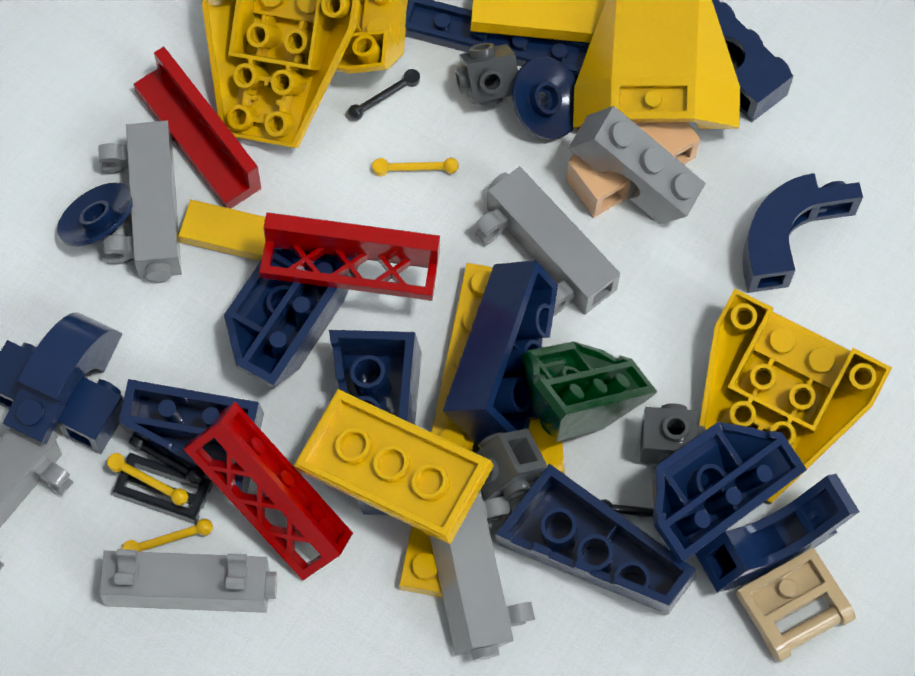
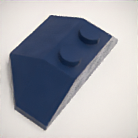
(280, 321)
(718, 483)

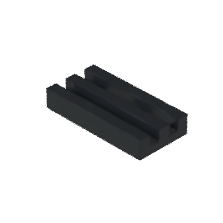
(196, 501)

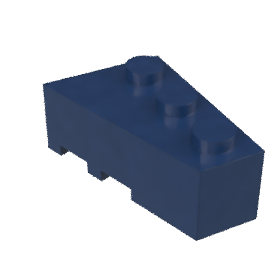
(175, 416)

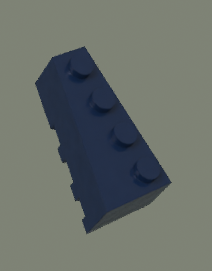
(380, 371)
(490, 380)
(590, 540)

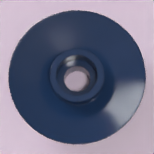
(554, 86)
(95, 214)

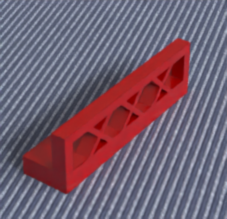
(199, 131)
(350, 241)
(277, 488)

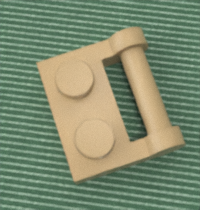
(788, 591)

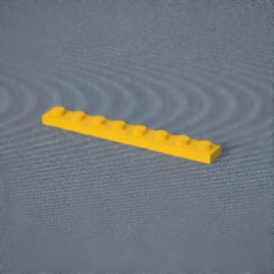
(419, 567)

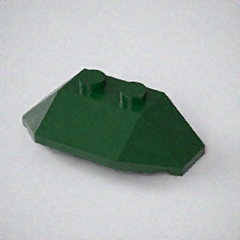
(582, 388)

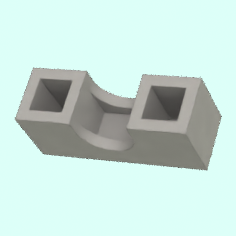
(618, 145)

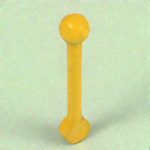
(381, 166)
(117, 464)
(203, 527)

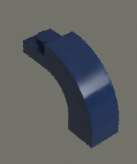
(767, 249)
(55, 369)
(758, 548)

